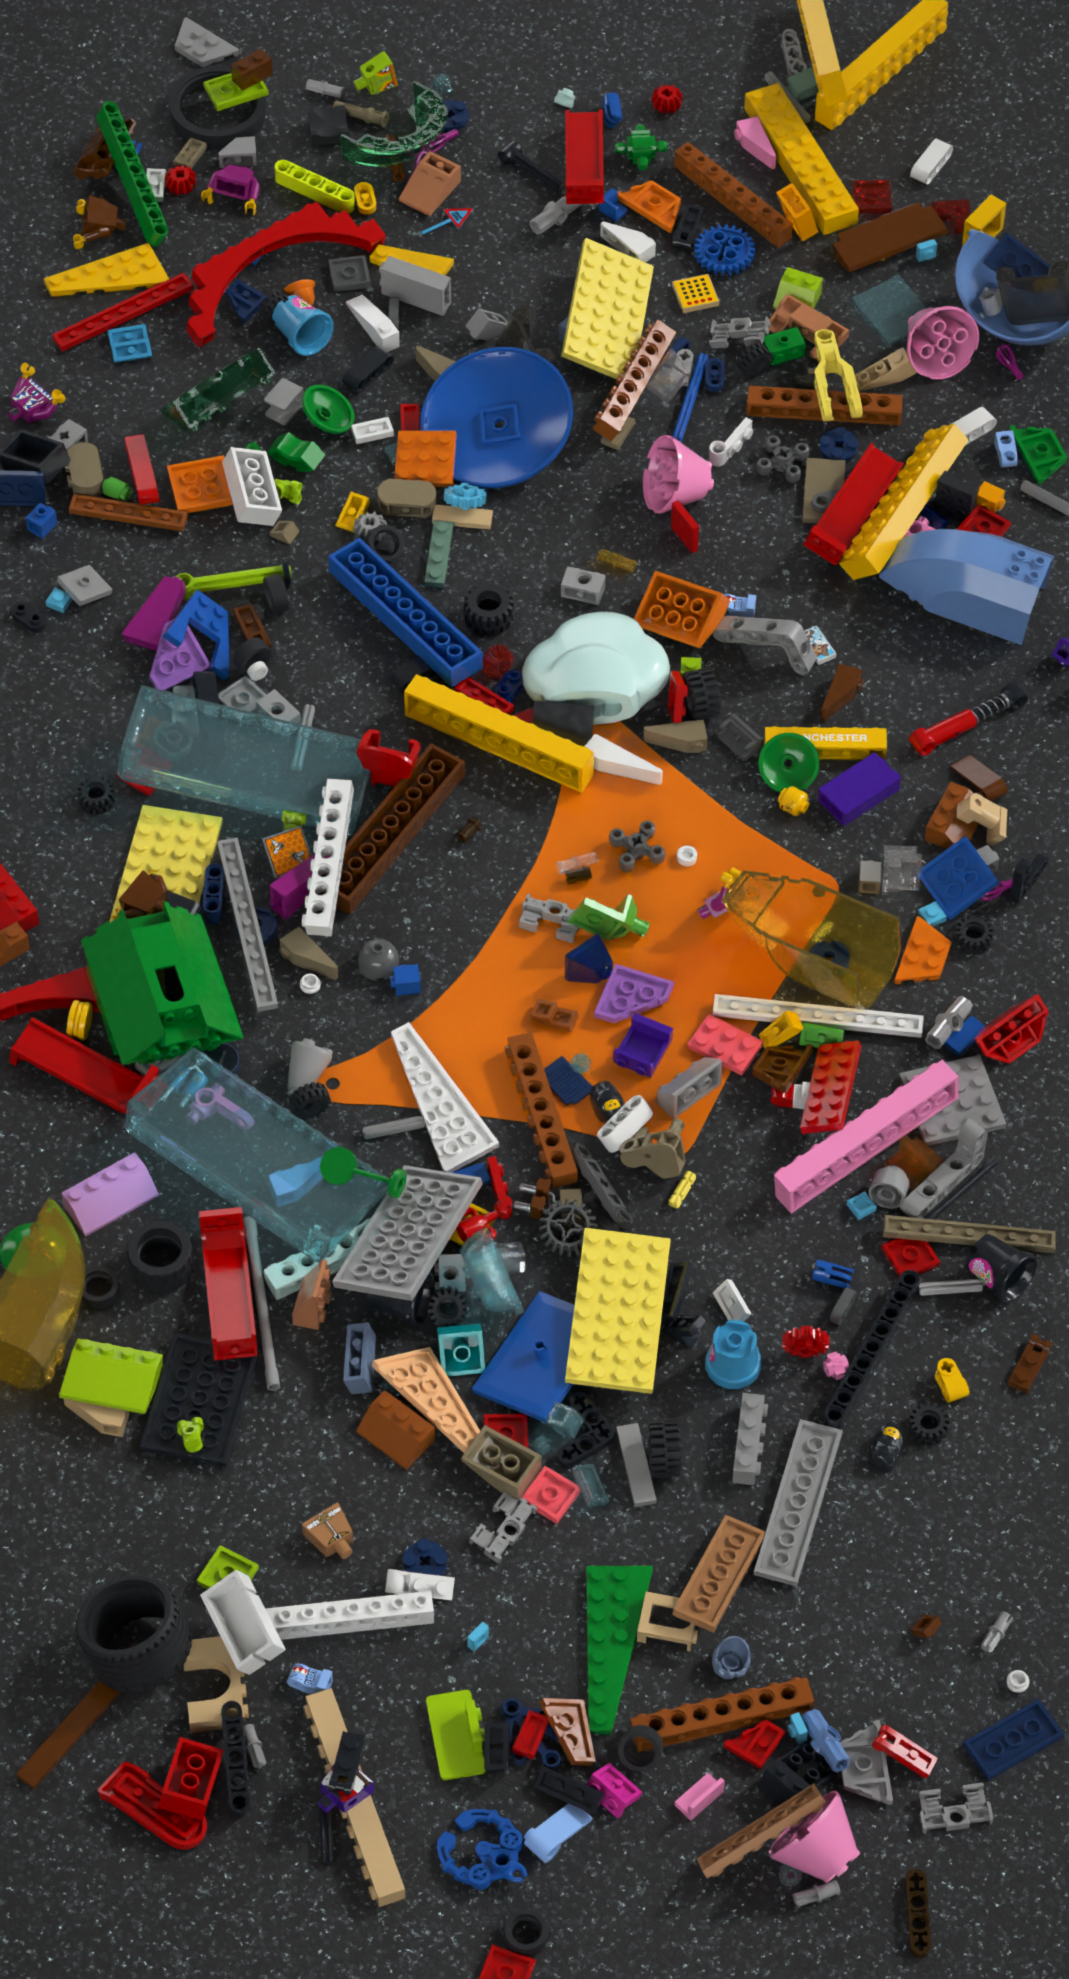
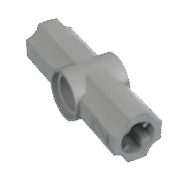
(552, 214)
(948, 1022)

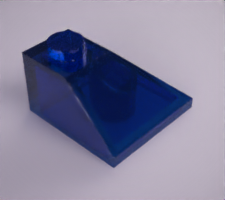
(588, 962)

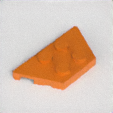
(653, 203)
(924, 954)

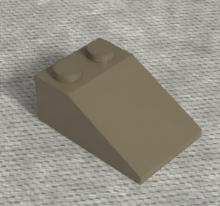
(502, 1462)

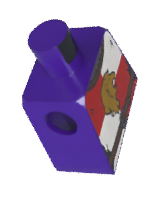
(362, 1789)

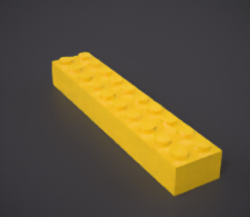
(822, 51)
(885, 59)
(802, 159)
(903, 501)
(499, 733)

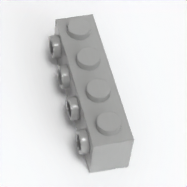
(748, 1439)

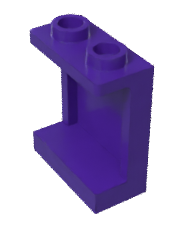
(643, 1045)

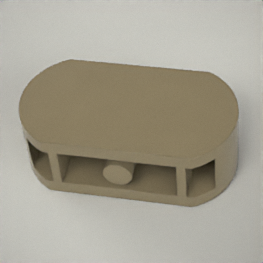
(84, 470)
(406, 498)

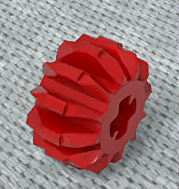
(667, 99)
(180, 180)

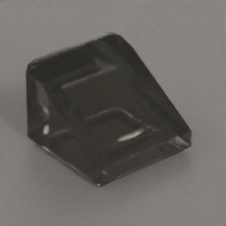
(805, 381)

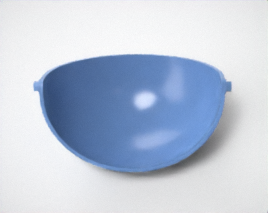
(971, 279)

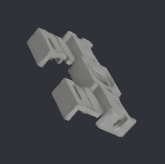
(753, 330)
(537, 907)
(499, 1542)
(975, 1813)

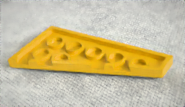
(113, 273)

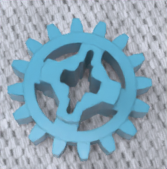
(465, 496)

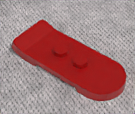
(139, 1797)

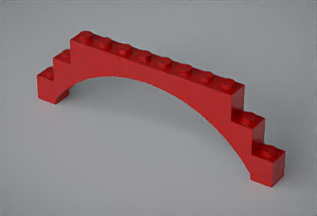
(306, 225)
(48, 994)

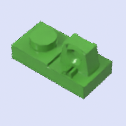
(820, 1035)

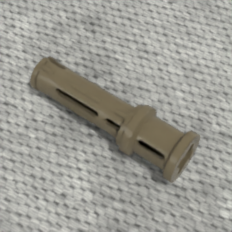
(369, 115)

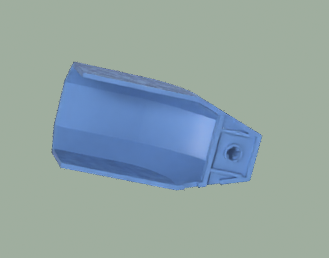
(971, 578)

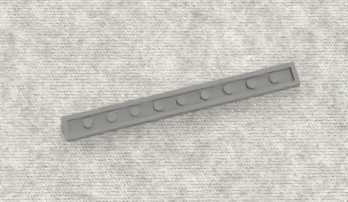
(247, 925)

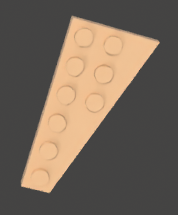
(428, 1389)

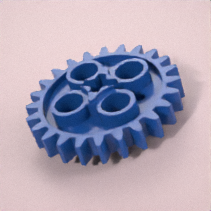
(735, 255)

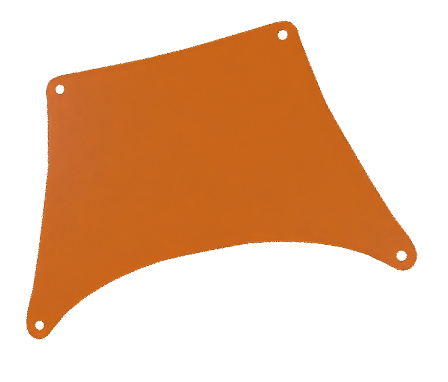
(517, 966)

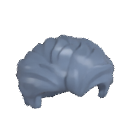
(731, 1657)

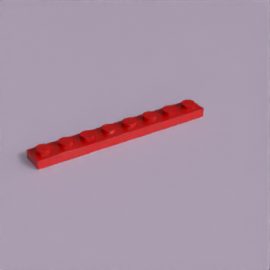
(122, 312)

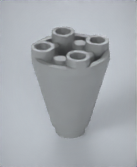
(306, 1063)

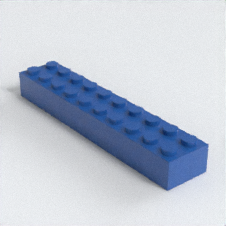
(405, 612)

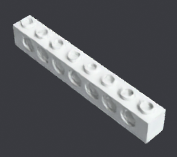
(322, 923)
(352, 1615)

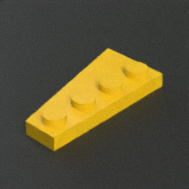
(431, 262)

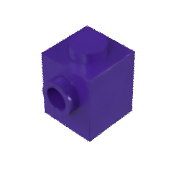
(1061, 651)

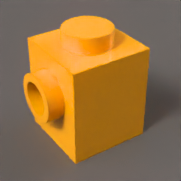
(991, 497)

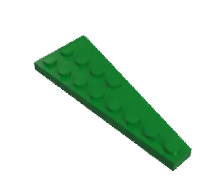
(613, 1620)

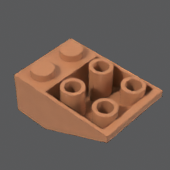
(431, 183)
(313, 1297)

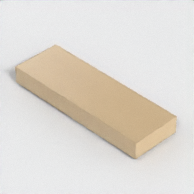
(464, 518)

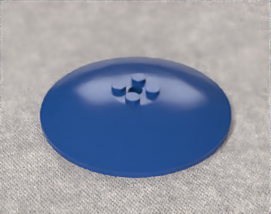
(495, 388)

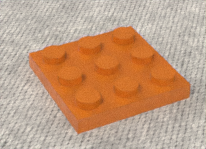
(426, 456)
(199, 484)

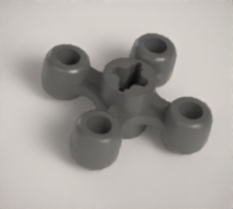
(782, 459)
(636, 846)

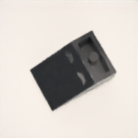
(795, 1773)

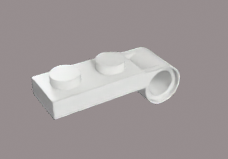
(720, 452)
(408, 1582)

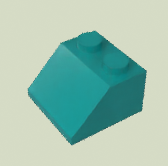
(461, 1349)

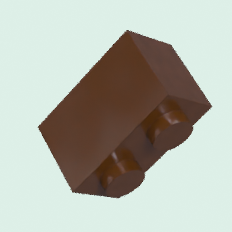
(251, 69)

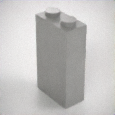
(415, 285)

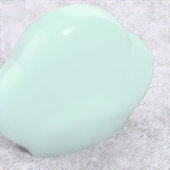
(598, 663)

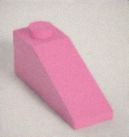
(755, 141)

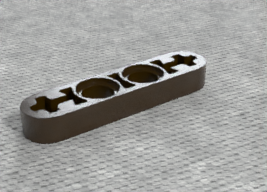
(920, 1913)

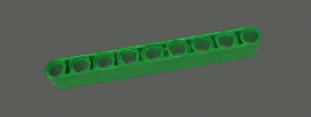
(132, 173)

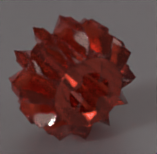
(497, 661)

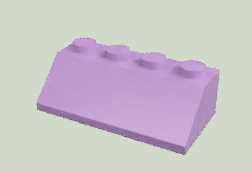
(109, 1194)

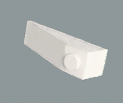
(375, 323)
(618, 761)

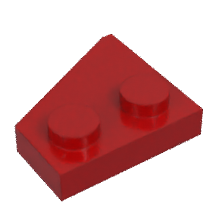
(757, 1743)

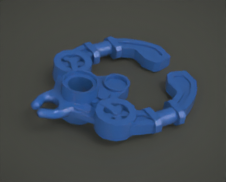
(490, 1854)

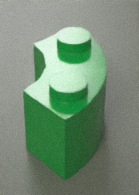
(295, 452)

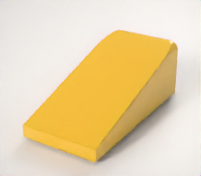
(355, 505)
(781, 1029)

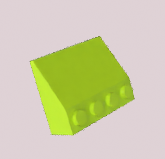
(111, 1376)

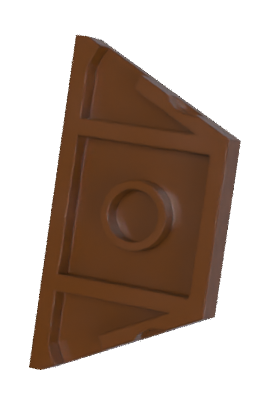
(781, 1065)

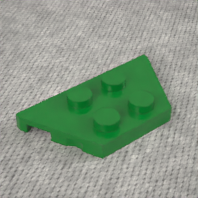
(1040, 451)

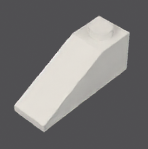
(628, 241)

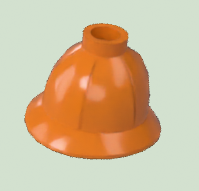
(302, 289)

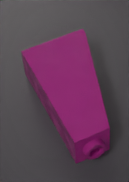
(158, 609)
(290, 890)

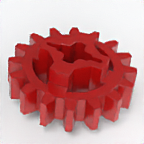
(805, 1342)

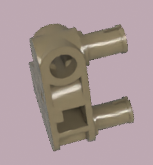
(663, 1158)

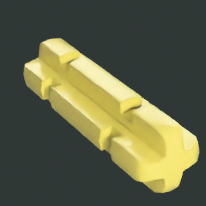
(682, 1189)

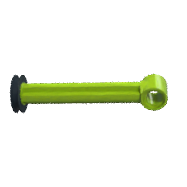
(233, 579)

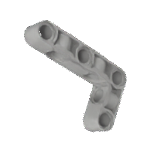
(766, 631)
(944, 1179)

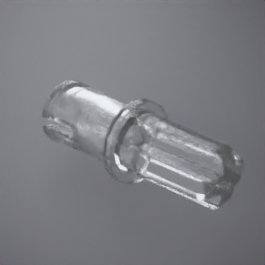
(576, 862)

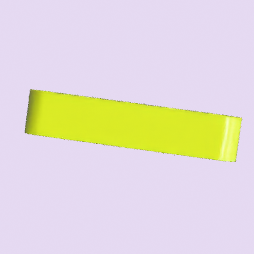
(314, 186)

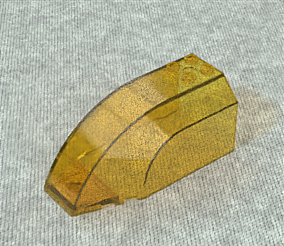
(793, 915)
(40, 1300)

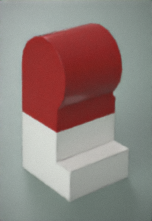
(794, 1098)

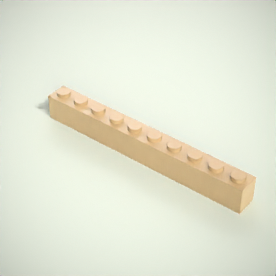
(362, 1818)

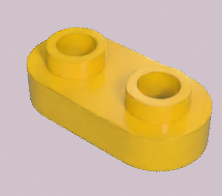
(365, 198)

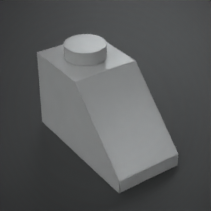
(239, 153)
(486, 325)

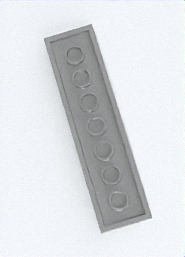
(798, 1502)

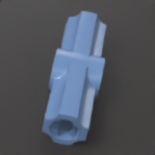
(826, 1740)

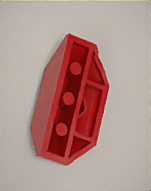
(1014, 1031)

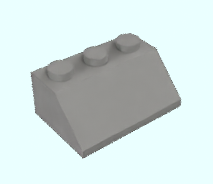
(690, 1086)

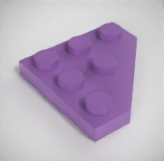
(176, 664)
(631, 993)

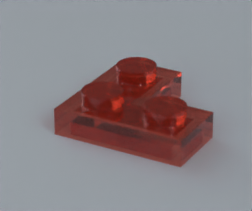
(953, 209)

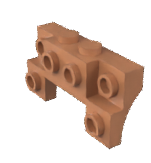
(794, 313)

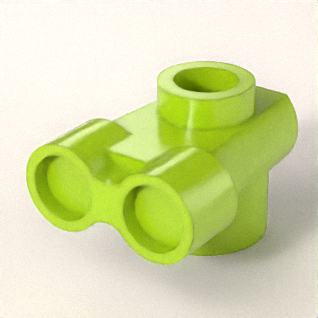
(289, 490)
(293, 819)
(191, 1433)

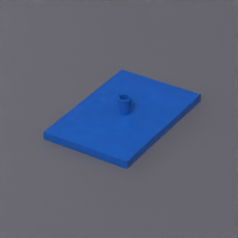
(532, 1361)

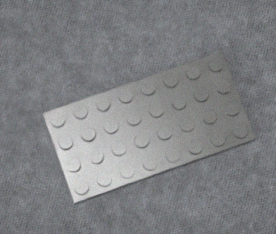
(407, 1234)

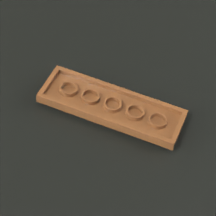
(719, 1573)
(755, 1834)

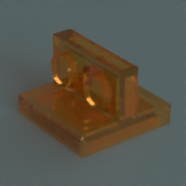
(915, 1160)

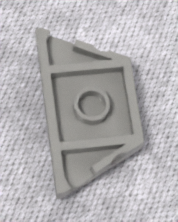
(202, 45)
(868, 1767)

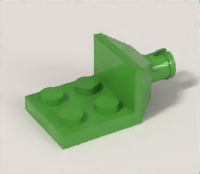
(608, 922)

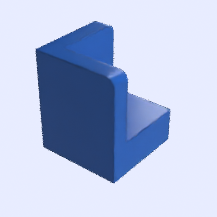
(611, 206)

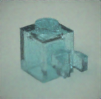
(564, 1420)

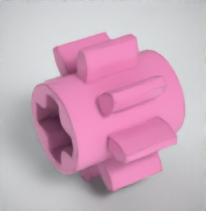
(836, 1365)

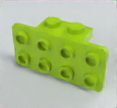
(456, 1734)

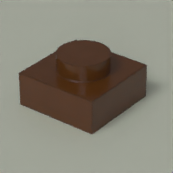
(926, 1626)

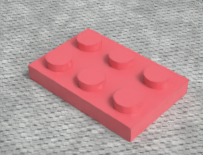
(726, 1043)

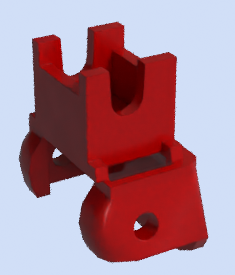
(386, 764)

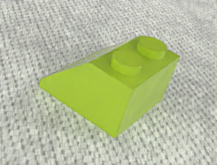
(799, 285)

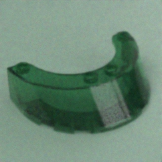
(430, 119)
(215, 393)

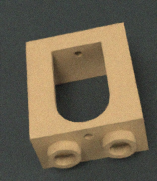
(646, 1629)

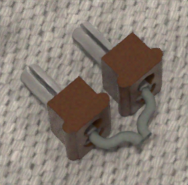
(538, 1204)

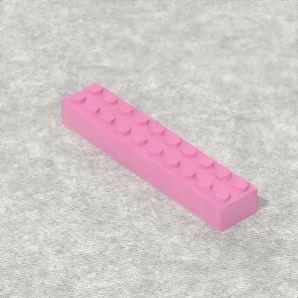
(866, 1136)

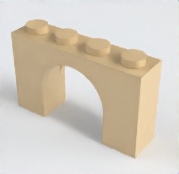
(213, 1654)

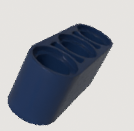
(213, 901)

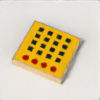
(695, 293)

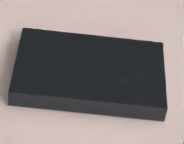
(565, 720)

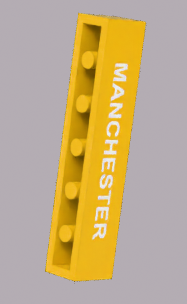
(839, 742)

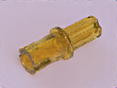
(617, 560)

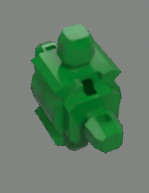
(641, 147)

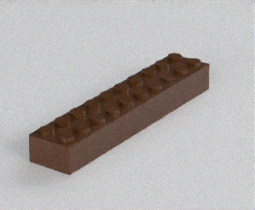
(396, 824)

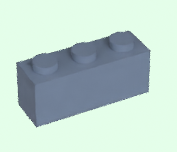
(359, 1358)

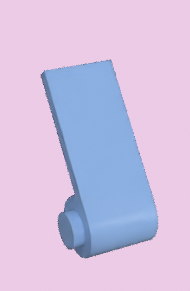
(549, 1836)

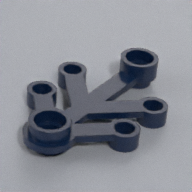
(518, 1717)

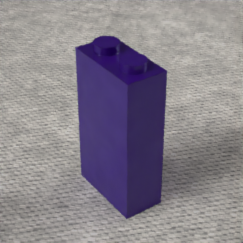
(859, 789)

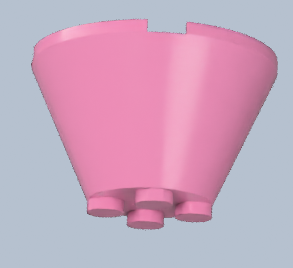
(941, 341)
(674, 475)
(819, 1843)

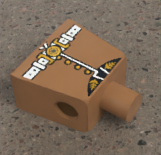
(330, 1532)

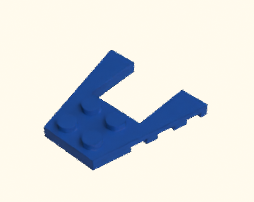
(211, 621)

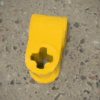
(950, 1380)

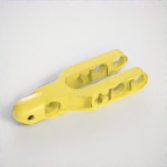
(830, 362)

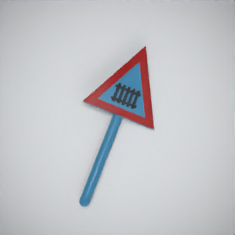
(456, 216)

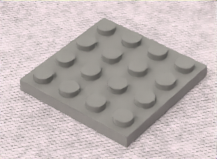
(975, 1102)

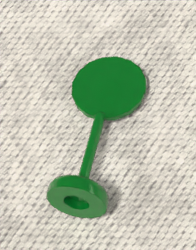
(340, 1166)

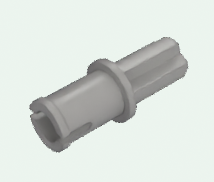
(324, 88)
(996, 1632)
(253, 1746)
(816, 1893)

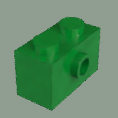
(785, 345)

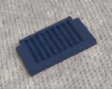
(565, 1083)

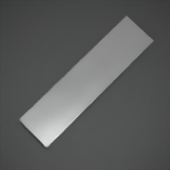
(636, 1465)

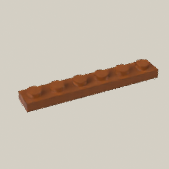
(128, 512)

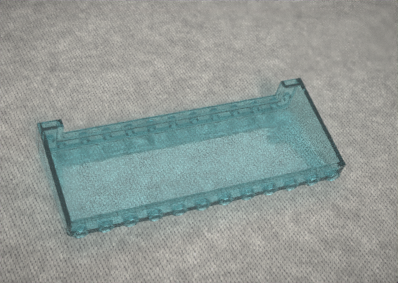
(237, 757)
(250, 1153)

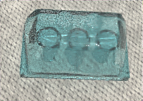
(489, 1274)

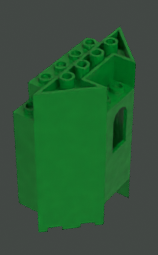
(129, 996)

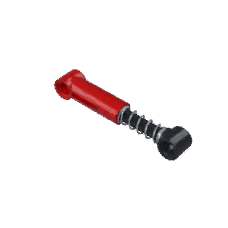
(927, 739)

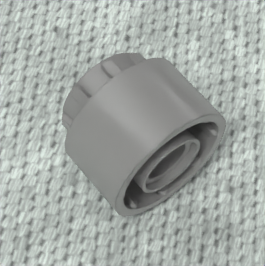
(889, 1187)

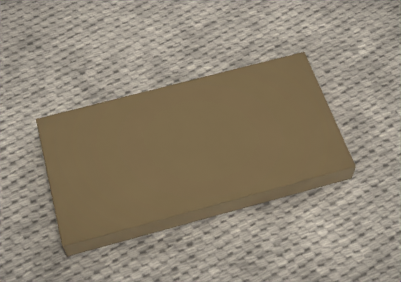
(821, 476)

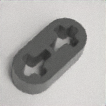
(394, 311)
(843, 1306)

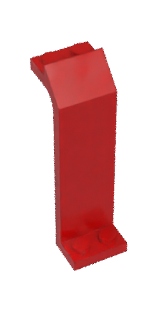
(584, 157)
(853, 505)
(79, 1065)
(228, 1283)

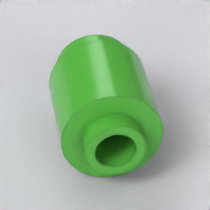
(117, 489)

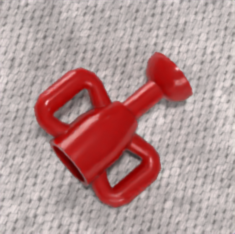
(476, 1222)

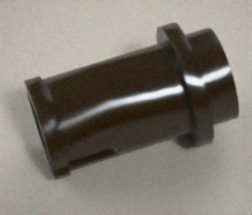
(469, 829)
(578, 875)

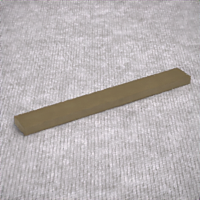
(967, 1233)

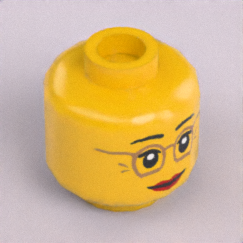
(793, 801)

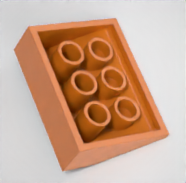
(680, 609)

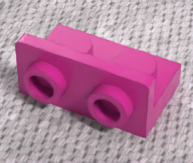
(617, 1789)

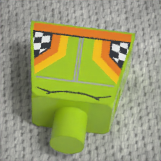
(377, 75)

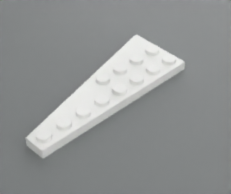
(450, 1119)

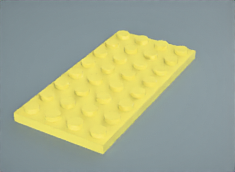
(606, 309)
(172, 846)
(618, 1311)

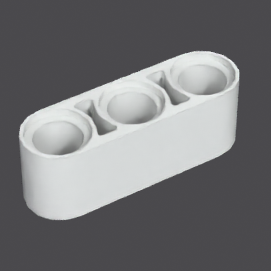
(931, 161)
(976, 424)
(625, 1123)

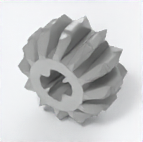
(366, 523)

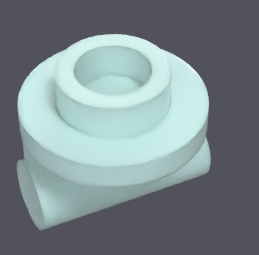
(565, 97)

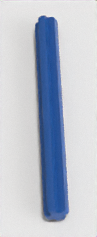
(690, 397)

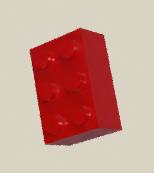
(191, 1778)

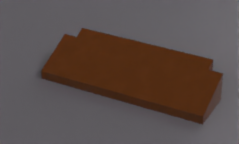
(887, 236)

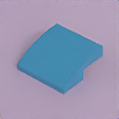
(129, 343)

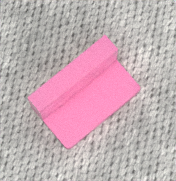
(700, 1796)

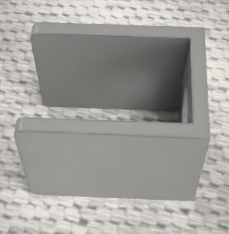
(285, 401)

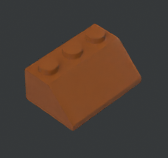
(944, 826)
(396, 1430)

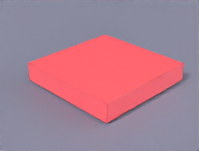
(551, 1494)

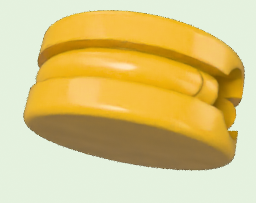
(79, 1020)

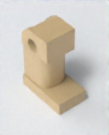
(986, 814)

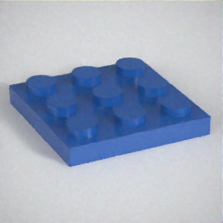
(958, 877)

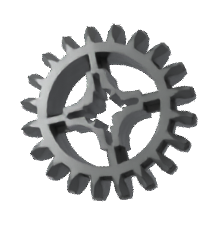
(548, 1222)

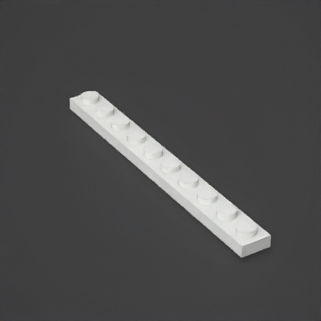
(823, 1015)

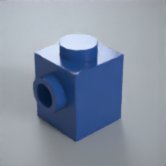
(41, 520)
(406, 979)

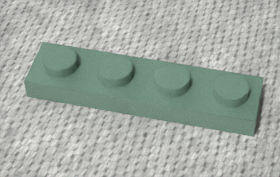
(439, 554)

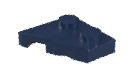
(244, 299)

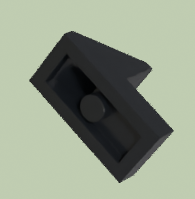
(685, 1329)

